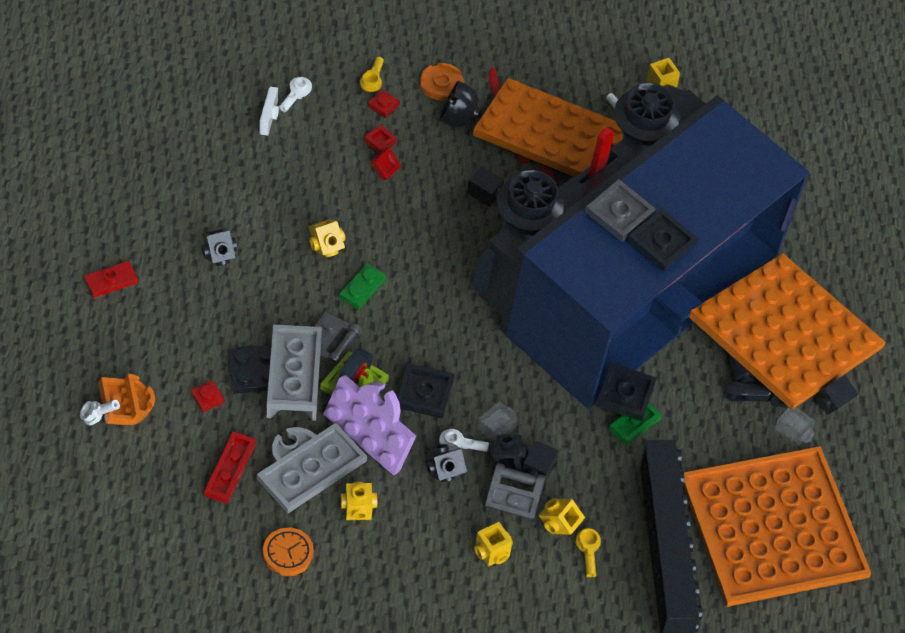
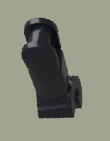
(751, 392)

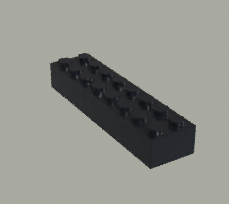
(669, 538)

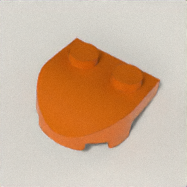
(133, 396)

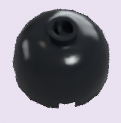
(460, 106)

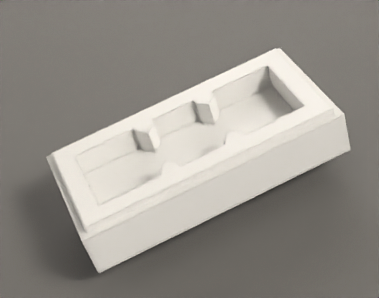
(270, 111)

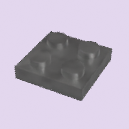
(620, 210)

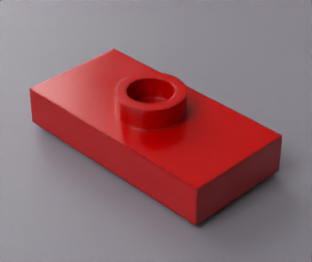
(111, 279)

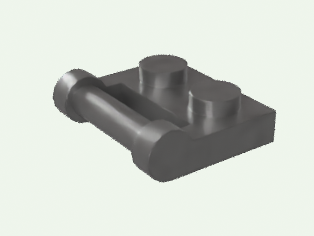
(331, 330)
(513, 499)

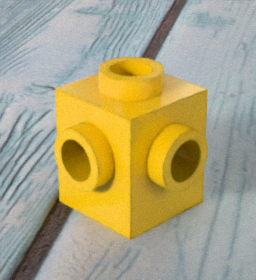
(326, 237)
(358, 501)
(561, 516)
(493, 544)

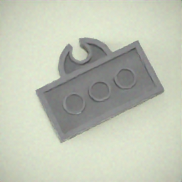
(309, 464)

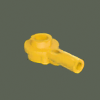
(371, 80)
(589, 542)

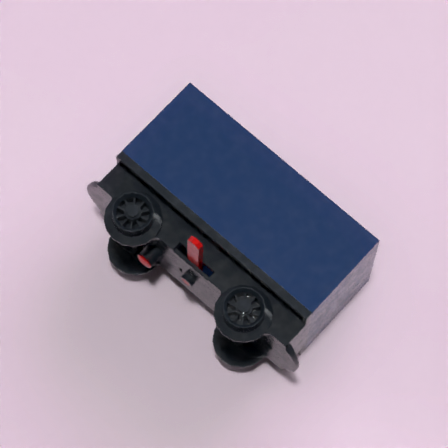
(590, 300)

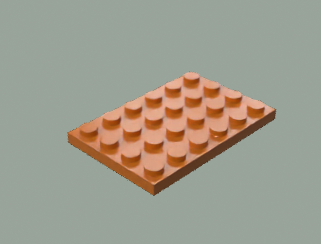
(543, 127)

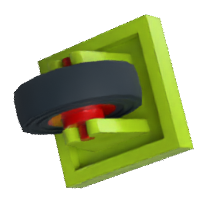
(356, 367)

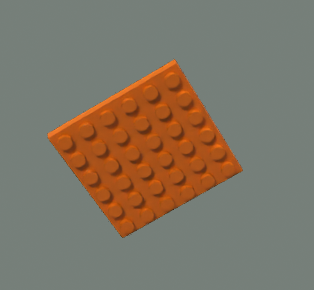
(787, 330)
(774, 526)

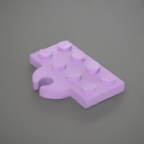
(371, 421)

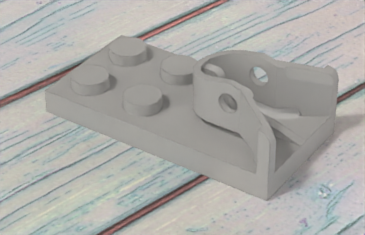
(294, 369)

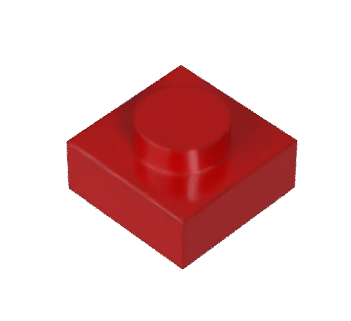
(384, 103)
(380, 139)
(385, 164)
(207, 396)

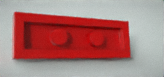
(230, 467)

